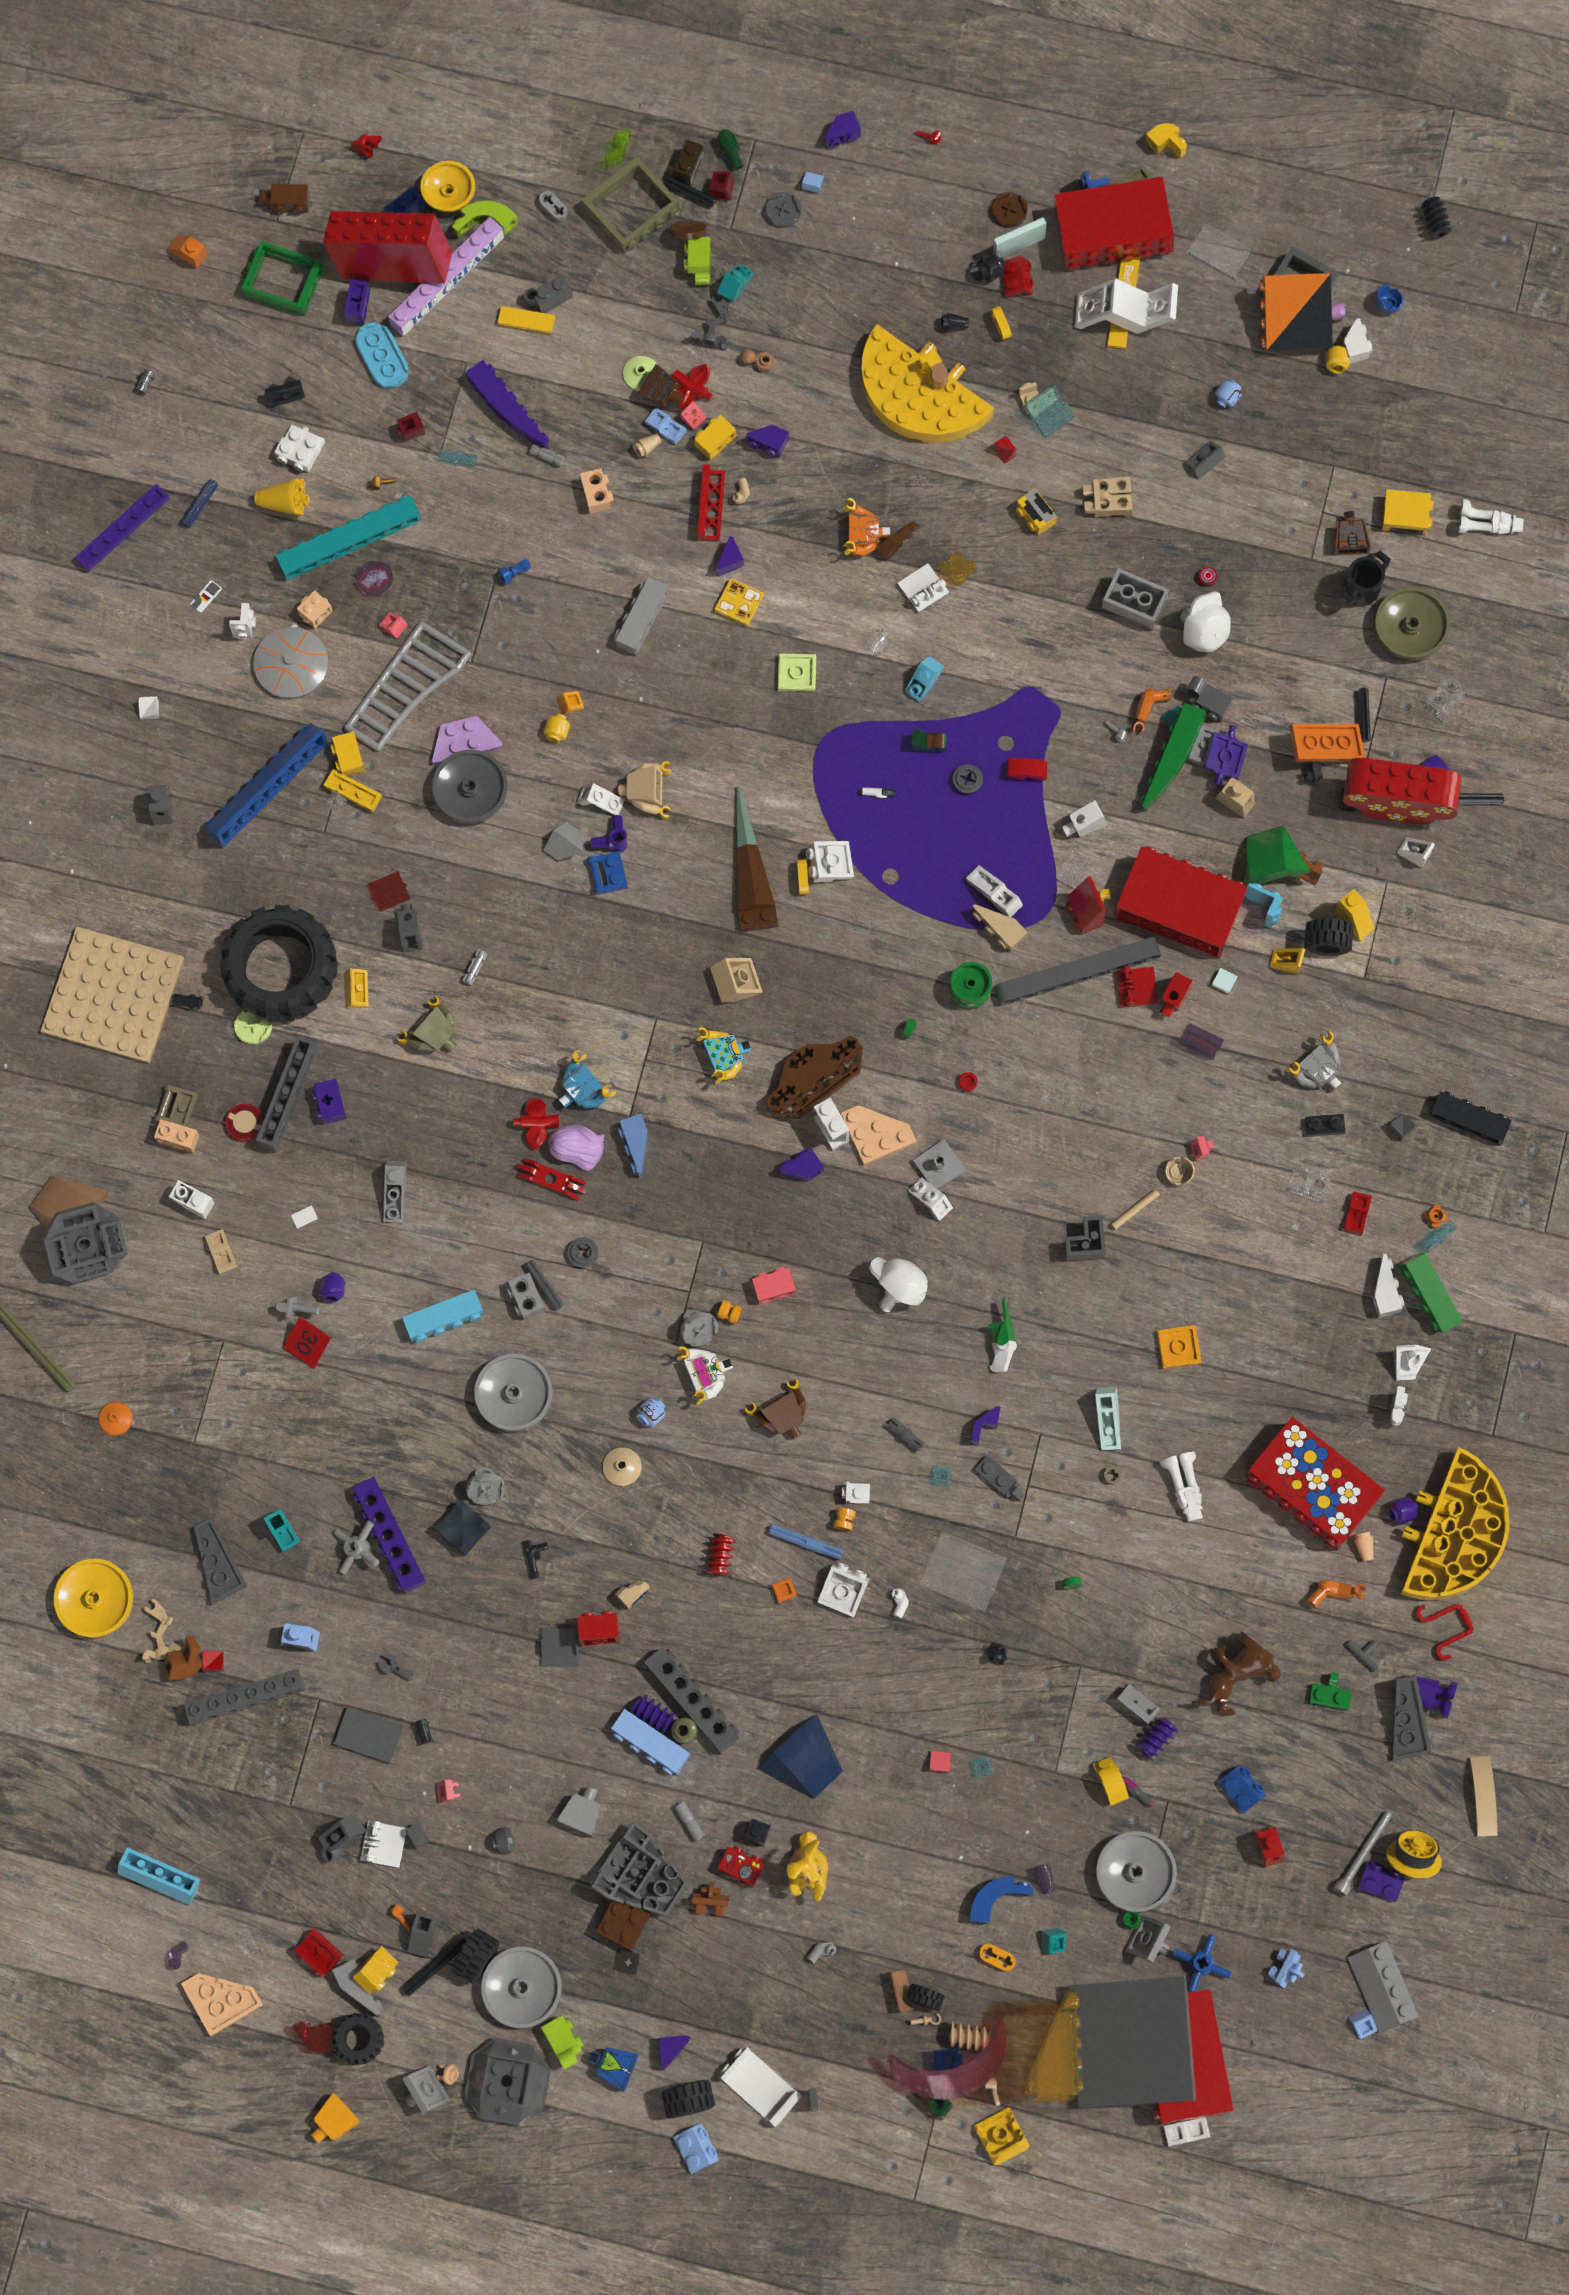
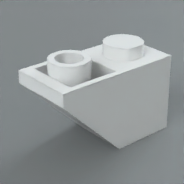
(1356, 343)
(192, 1199)

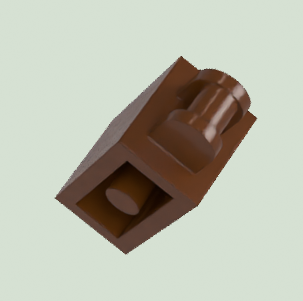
(286, 198)

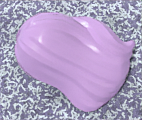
(577, 1145)

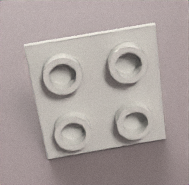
(923, 587)
(383, 1844)

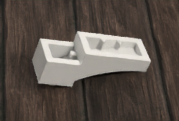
(995, 891)

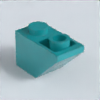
(735, 282)

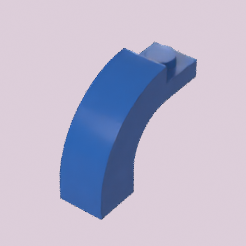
(991, 1892)

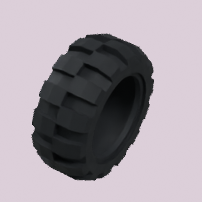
(272, 923)

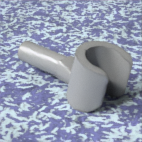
(1120, 733)

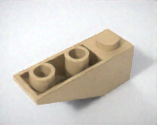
(1003, 927)

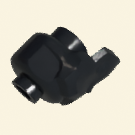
(988, 268)

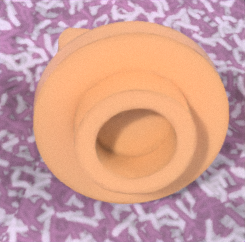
(450, 2074)

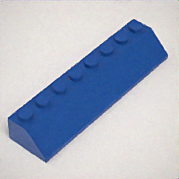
(266, 784)

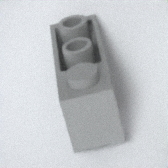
(394, 1191)
(344, 1976)

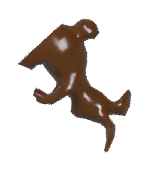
(1248, 1663)

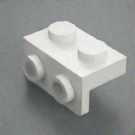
(243, 628)

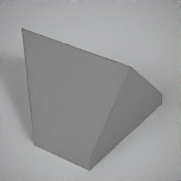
(564, 842)

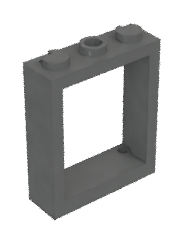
(1306, 263)

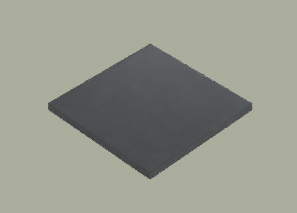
(1135, 2042)

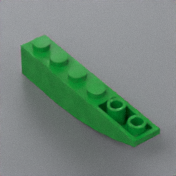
(1175, 752)

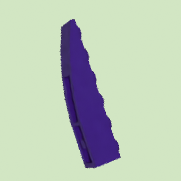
(504, 403)

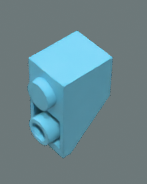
(924, 678)

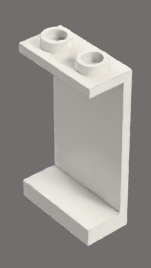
(760, 2086)

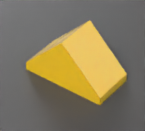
(1287, 959)

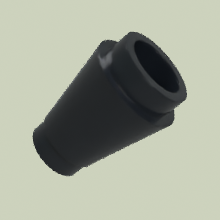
(954, 322)

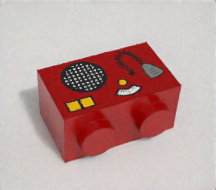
(741, 1866)

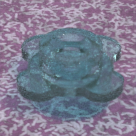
(942, 1470)
(986, 1763)

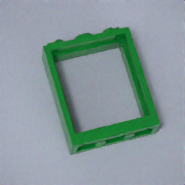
(289, 256)

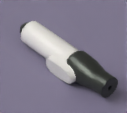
(878, 792)

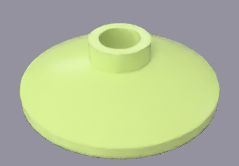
(632, 376)

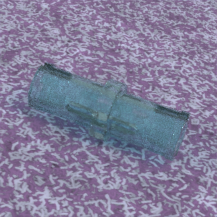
(458, 457)
(1438, 1236)

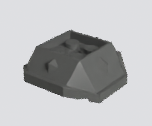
(91, 1259)
(529, 2086)

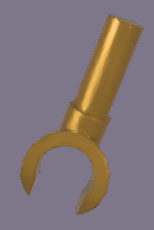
(377, 481)

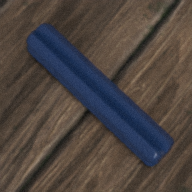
(199, 503)

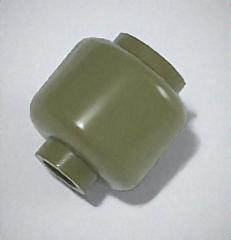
(678, 1730)

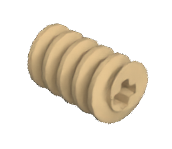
(969, 2036)

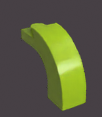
(479, 212)

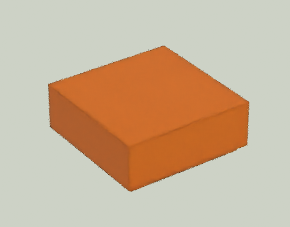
(784, 1590)

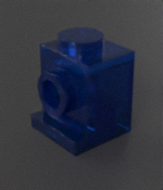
(940, 2055)

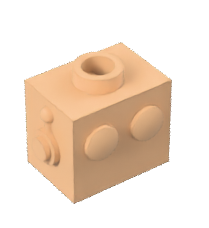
(314, 609)

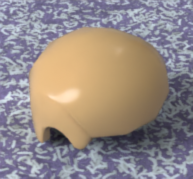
(1179, 1170)

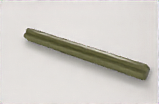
(36, 1349)

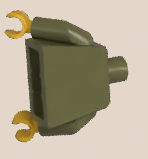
(432, 1030)

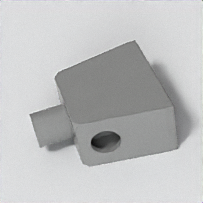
(581, 1812)

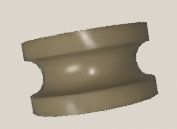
(1108, 1479)

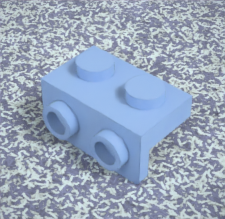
(696, 2148)

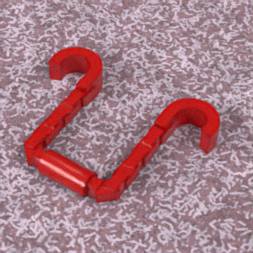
(1465, 1617)

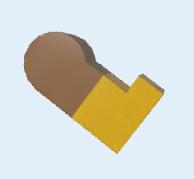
(935, 367)

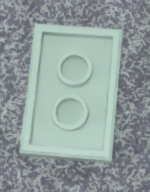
(1020, 238)

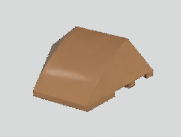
(64, 1194)

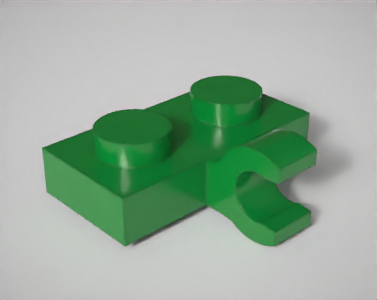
(1330, 1695)

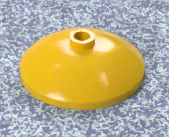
(445, 177)

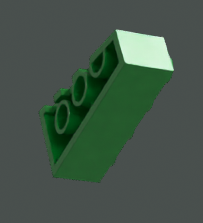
(1430, 1292)

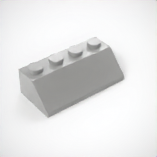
(1383, 1987)

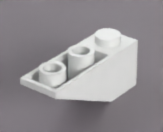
(1386, 1296)

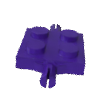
(1225, 755)

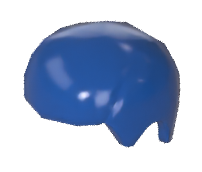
(1389, 299)

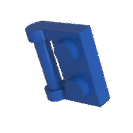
(613, 870)

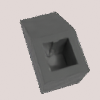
(422, 1934)

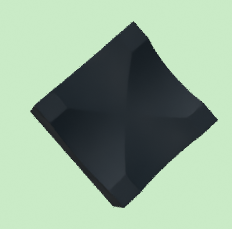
(462, 1527)

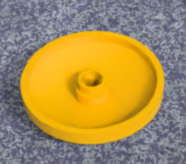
(93, 1598)

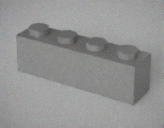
(642, 615)

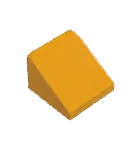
(570, 702)

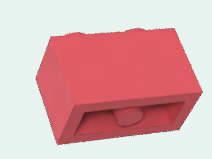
(773, 1285)

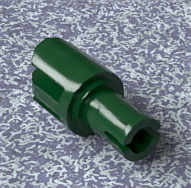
(730, 148)

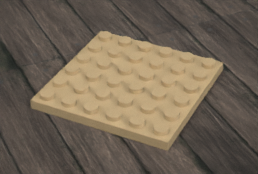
(113, 995)

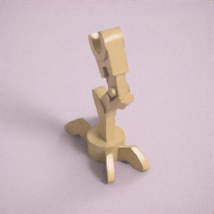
(161, 1652)

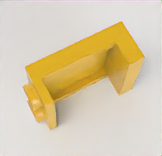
(1407, 510)

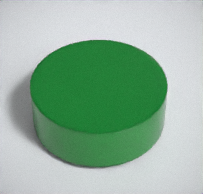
(909, 1029)
(1072, 1583)

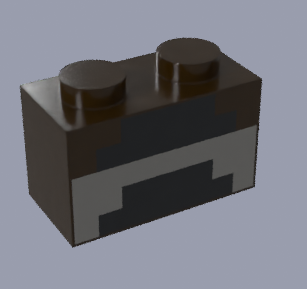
(688, 162)

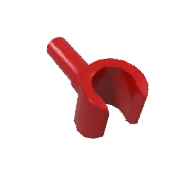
(934, 138)

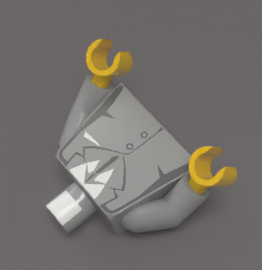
(1319, 1066)

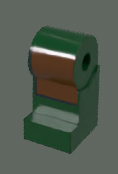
(928, 741)

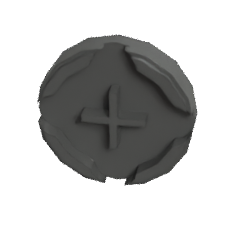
(783, 210)

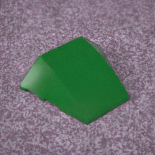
(1271, 857)

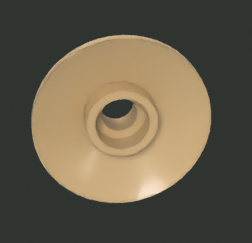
(623, 1476)

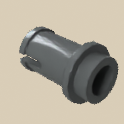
(144, 382)

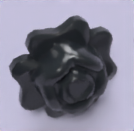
(997, 1654)

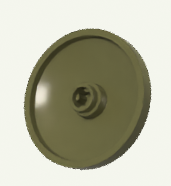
(1412, 623)

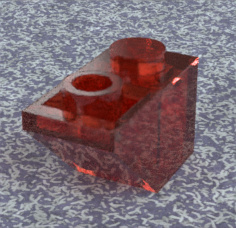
(316, 2038)

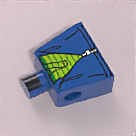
(615, 2066)

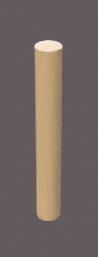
(1135, 1209)

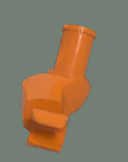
(1145, 704)
(1335, 1590)

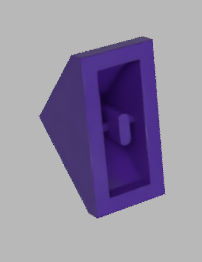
(730, 559)
(671, 2047)

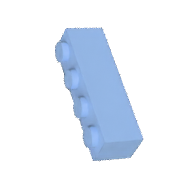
(651, 1742)

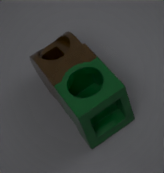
(938, 2106)

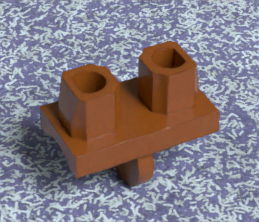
(1315, 868)
(702, 1899)

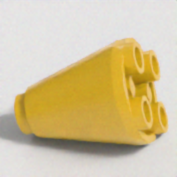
(284, 497)

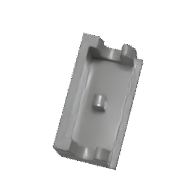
(1138, 1705)

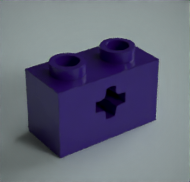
(329, 1090)

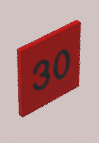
(307, 1342)

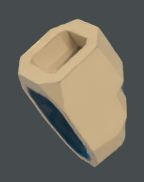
(632, 1593)

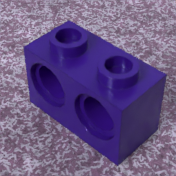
(357, 302)

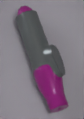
(1136, 1791)

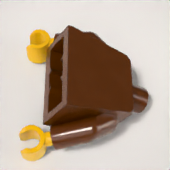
(782, 1412)

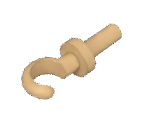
(925, 2020)

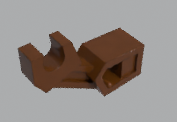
(894, 541)

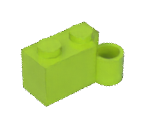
(698, 259)
(563, 2041)

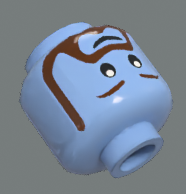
(1228, 393)
(651, 1412)

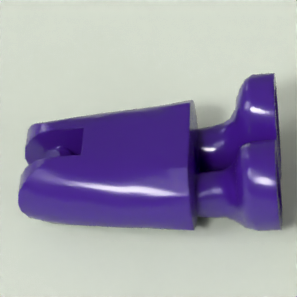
(1430, 1688)

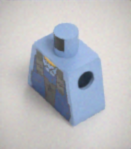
(299, 1637)

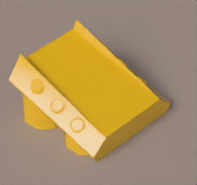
(1001, 2136)

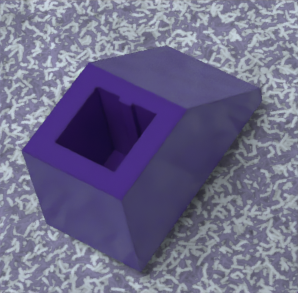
(843, 129)
(769, 439)
(803, 1167)

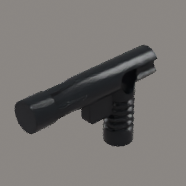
(533, 1556)

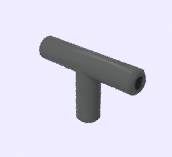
(1363, 1654)

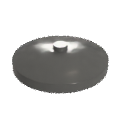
(470, 786)

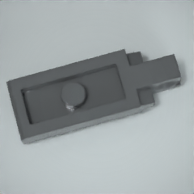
(999, 1478)

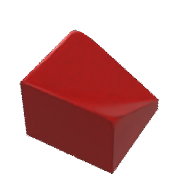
(1005, 449)
(213, 1661)

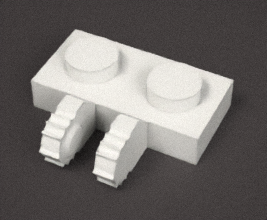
(1398, 1401)

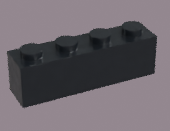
(1470, 1118)

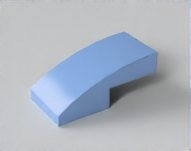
(665, 426)

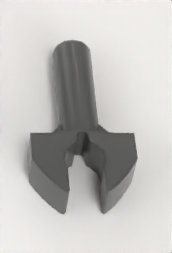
(395, 1668)

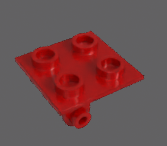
(1137, 986)

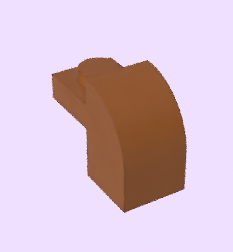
(183, 1663)

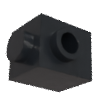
(756, 1832)

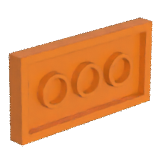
(1326, 742)

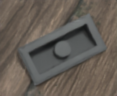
(1205, 459)

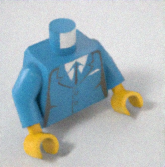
(582, 1086)

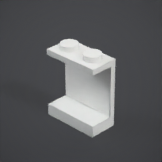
(831, 1124)

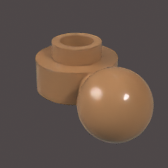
(749, 357)

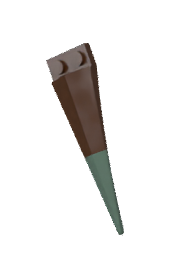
(755, 897)

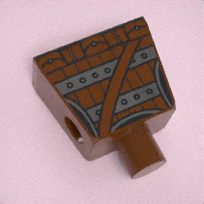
(661, 388)

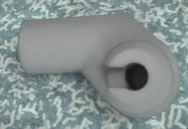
(823, 1948)

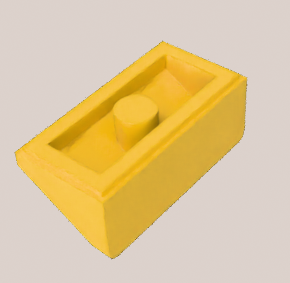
(356, 988)

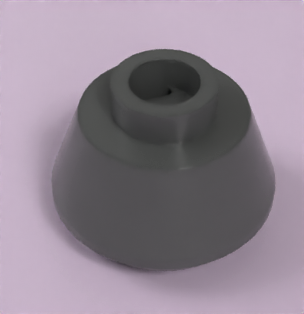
(503, 1840)

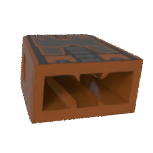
(1351, 536)

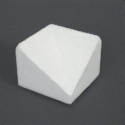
(149, 707)

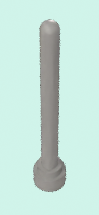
(1342, 1886)

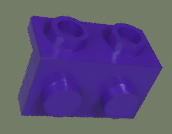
(1381, 1881)

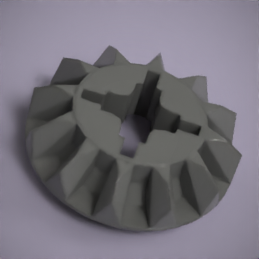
(964, 771)
(583, 1243)

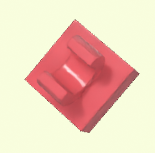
(1200, 1147)
(445, 1791)

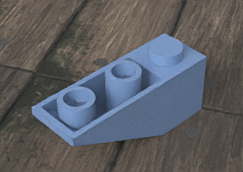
(636, 1137)

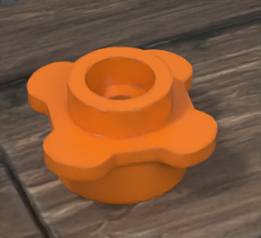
(1436, 1211)

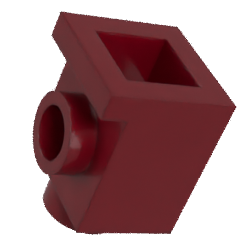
(722, 185)
(410, 421)

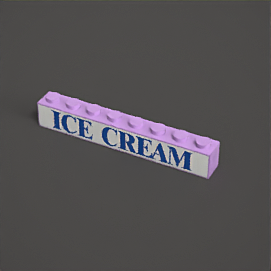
(461, 263)

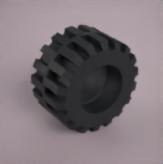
(1328, 936)
(475, 1956)
(340, 2038)
(688, 2099)

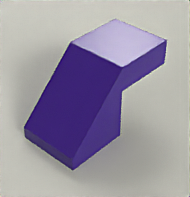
(988, 1420)

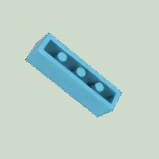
(443, 1316)
(158, 1876)

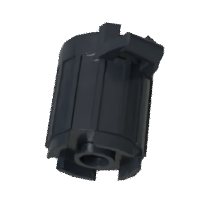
(1365, 579)

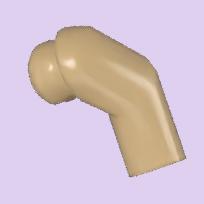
(743, 493)

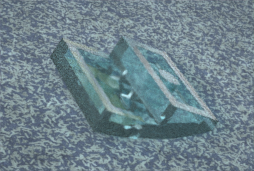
(1049, 411)

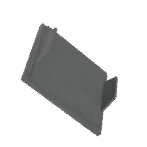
(559, 1647)

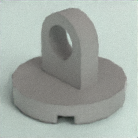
(698, 1327)
(485, 1487)

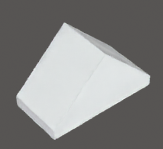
(1416, 850)

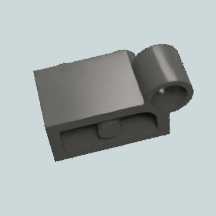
(549, 294)
(1209, 699)
(340, 1835)

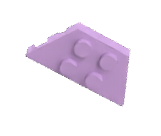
(464, 735)

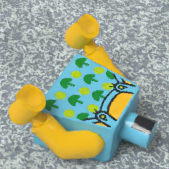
(723, 1053)

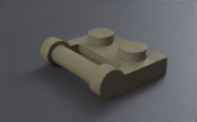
(182, 1107)

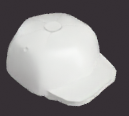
(1206, 623)
(902, 1282)

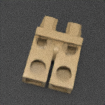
(1110, 495)

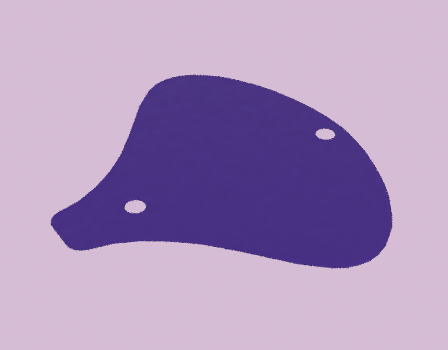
(932, 828)

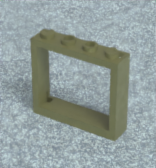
(615, 182)

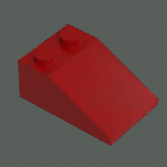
(1086, 906)

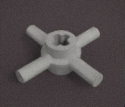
(356, 1547)

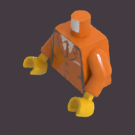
(863, 530)

